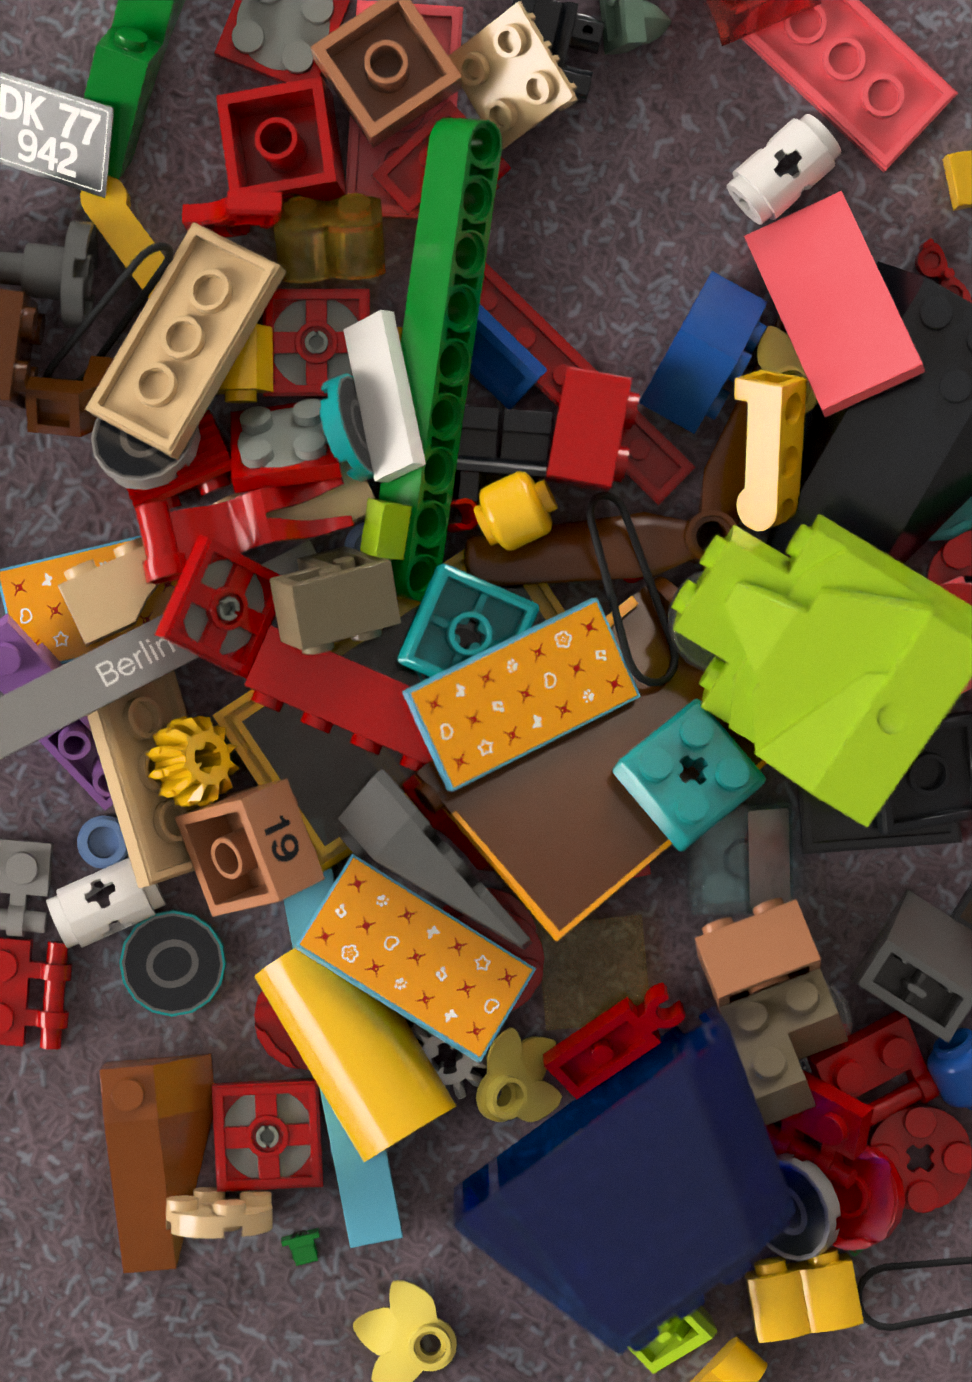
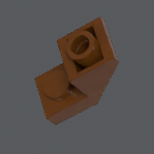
(60, 404)

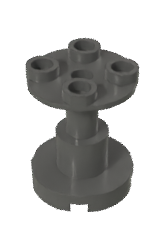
(58, 271)

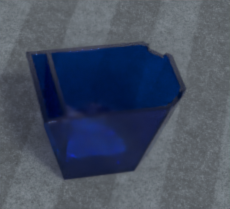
(636, 1191)

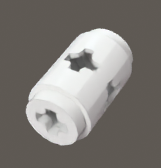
(763, 192)
(86, 922)

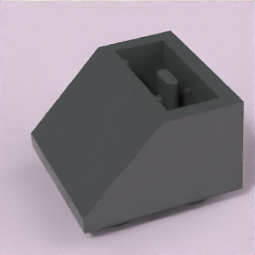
(921, 966)

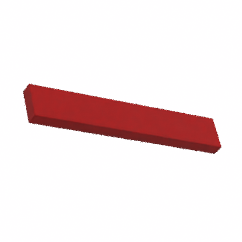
(652, 459)

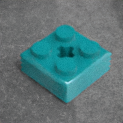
(451, 601)
(682, 808)

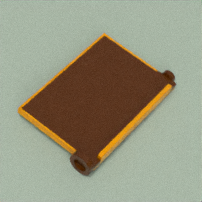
(559, 816)

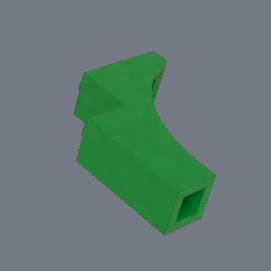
(127, 69)

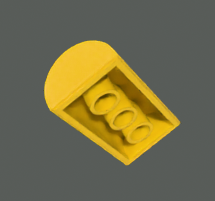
(356, 1053)

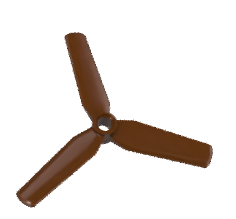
(568, 549)

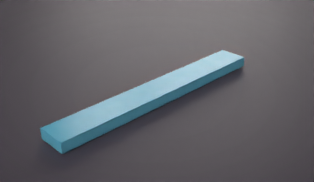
(366, 1186)

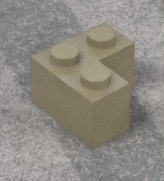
(335, 598)
(778, 1030)

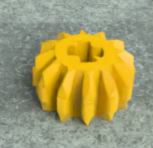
(192, 761)

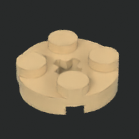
(211, 1214)

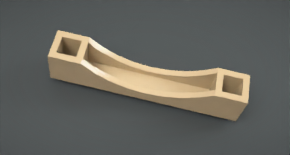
(114, 594)

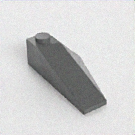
(402, 841)

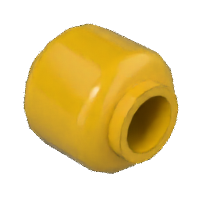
(515, 510)

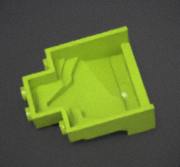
(827, 658)

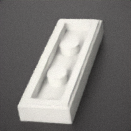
(384, 396)

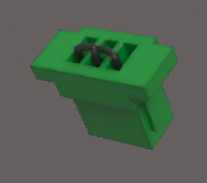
(302, 1246)

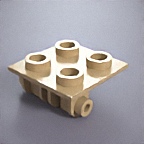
(513, 74)

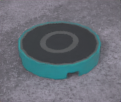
(344, 426)
(173, 963)

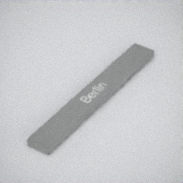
(100, 676)

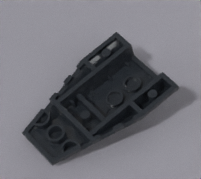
(905, 455)

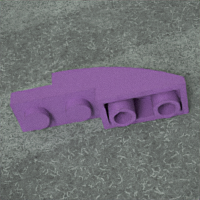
(72, 745)

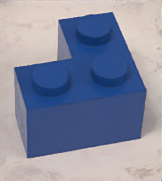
(706, 354)

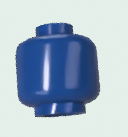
(952, 1068)

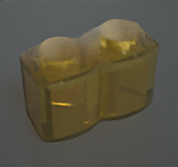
(330, 239)

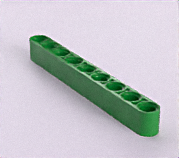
(442, 330)

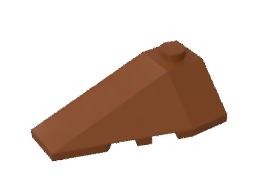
(156, 1143)

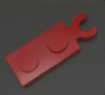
(612, 1041)

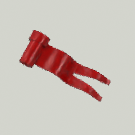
(234, 523)

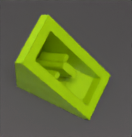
(677, 1339)

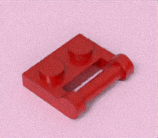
(872, 1059)

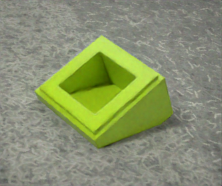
(385, 529)

